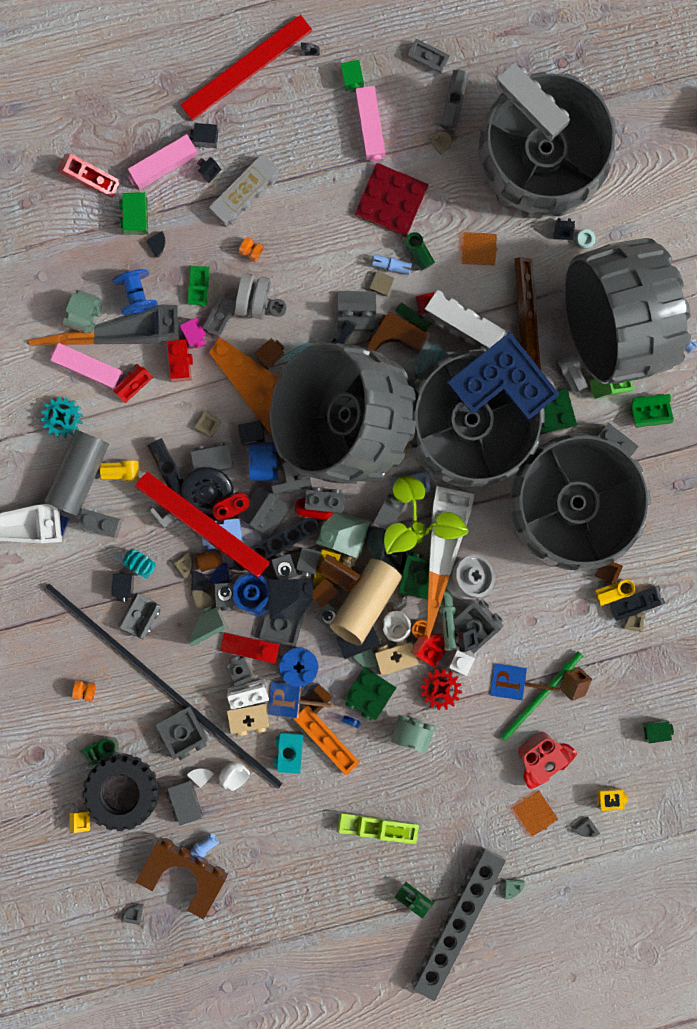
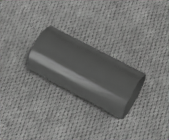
(76, 472)

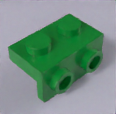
(652, 410)

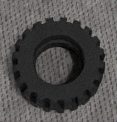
(102, 811)

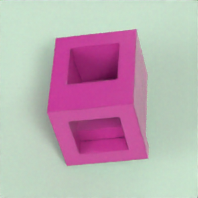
(193, 333)

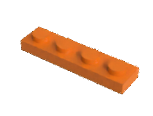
(327, 740)

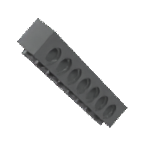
(431, 987)

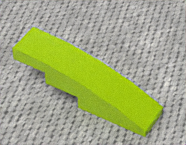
(377, 828)

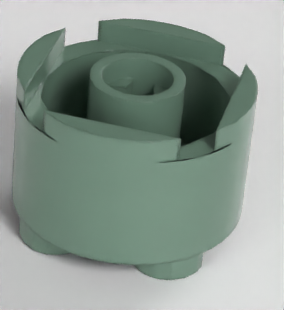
(82, 311)
(412, 733)

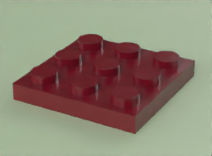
(391, 200)

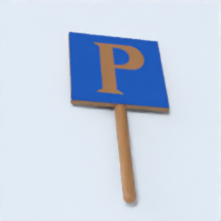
(286, 699)

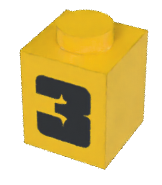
(611, 799)

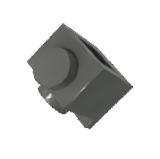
(245, 676)

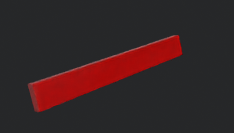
(246, 67)
(202, 524)

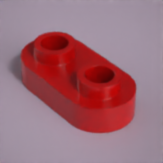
(229, 504)
(301, 511)

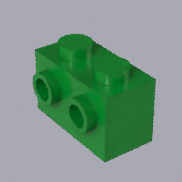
(134, 213)

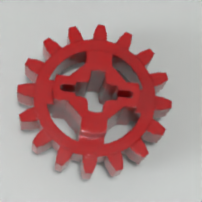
(431, 696)

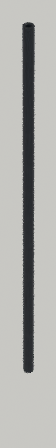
(162, 685)

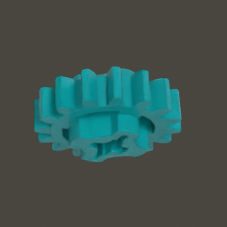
(69, 412)

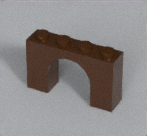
(397, 330)
(209, 877)

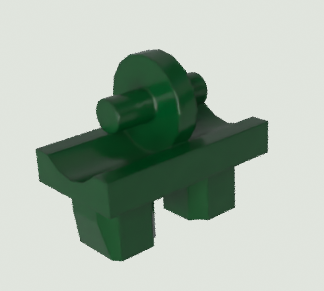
(414, 899)

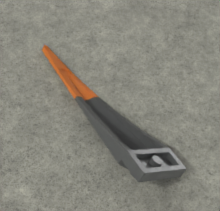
(141, 328)

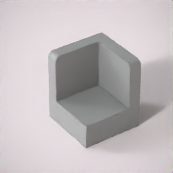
(163, 516)

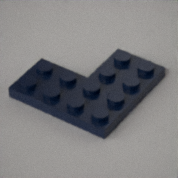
(505, 368)

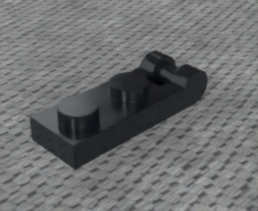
(636, 603)

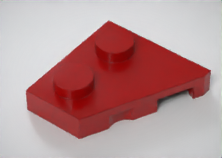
(430, 649)

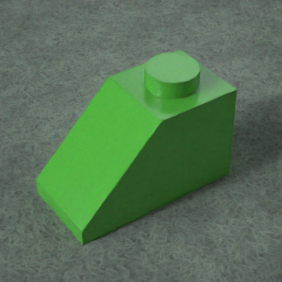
(606, 390)

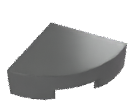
(586, 828)
(133, 914)

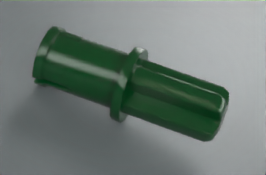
(412, 316)

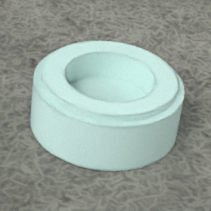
(585, 239)

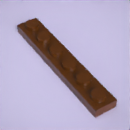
(527, 308)

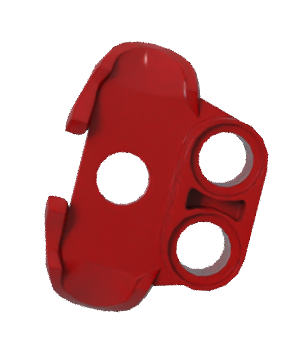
(534, 771)

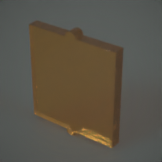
(479, 248)
(535, 813)

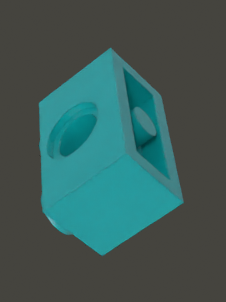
(291, 764)

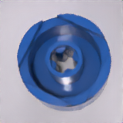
(263, 461)
(243, 597)
(292, 675)

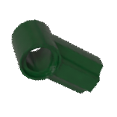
(419, 253)

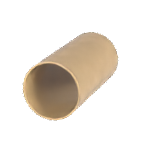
(365, 601)

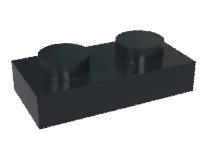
(346, 331)

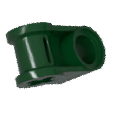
(96, 752)

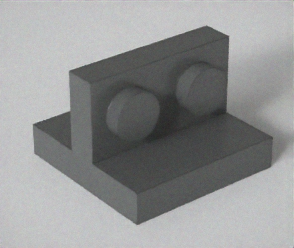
(359, 308)
(291, 485)
(264, 511)

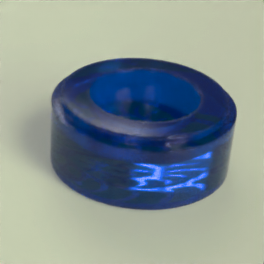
(351, 721)

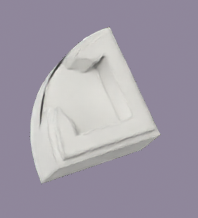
(200, 776)

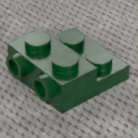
(558, 414)
(415, 576)
(369, 694)

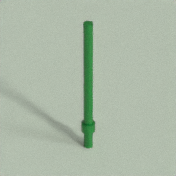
(567, 666)

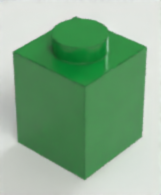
(352, 75)

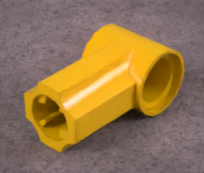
(115, 471)
(612, 592)

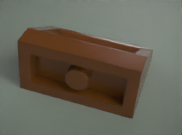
(338, 573)

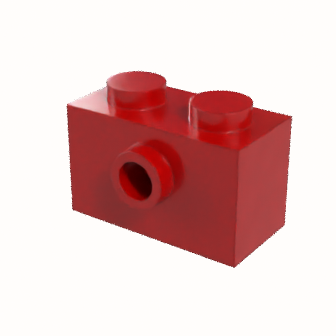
(179, 360)

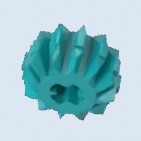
(139, 563)

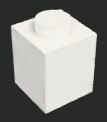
(461, 662)

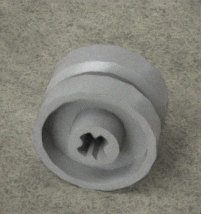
(250, 295)
(470, 577)

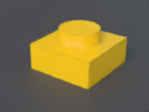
(79, 821)

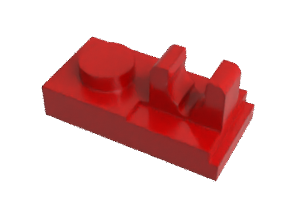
(132, 383)

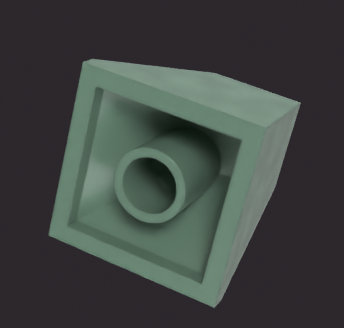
(343, 534)
(208, 625)

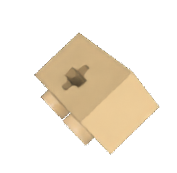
(406, 660)
(237, 716)

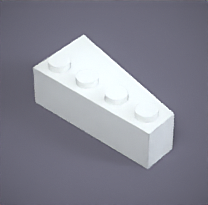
(463, 323)

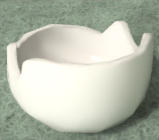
(396, 626)
(233, 776)

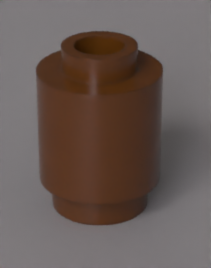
(208, 560)

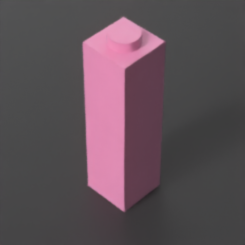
(370, 123)
(162, 162)
(86, 366)

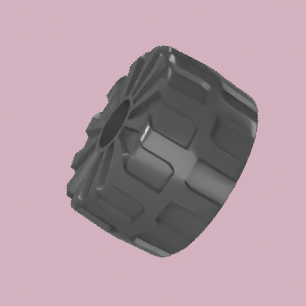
(577, 156)
(627, 310)
(342, 413)
(465, 452)
(610, 494)

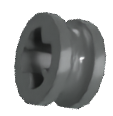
(281, 303)

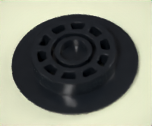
(206, 490)

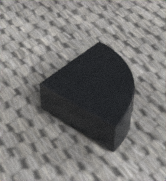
(309, 49)
(157, 243)
(199, 581)

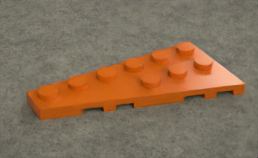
(248, 377)

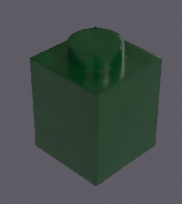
(658, 731)

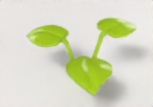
(400, 538)

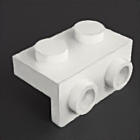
(247, 694)

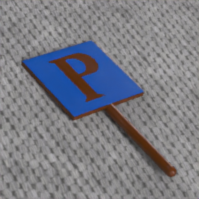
(510, 682)

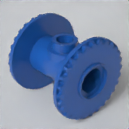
(134, 291)

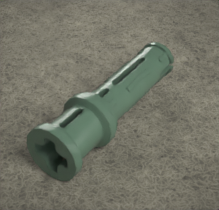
(447, 610)

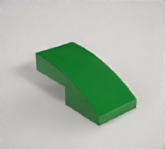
(198, 285)

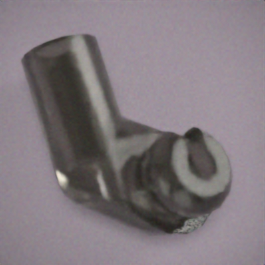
(398, 604)

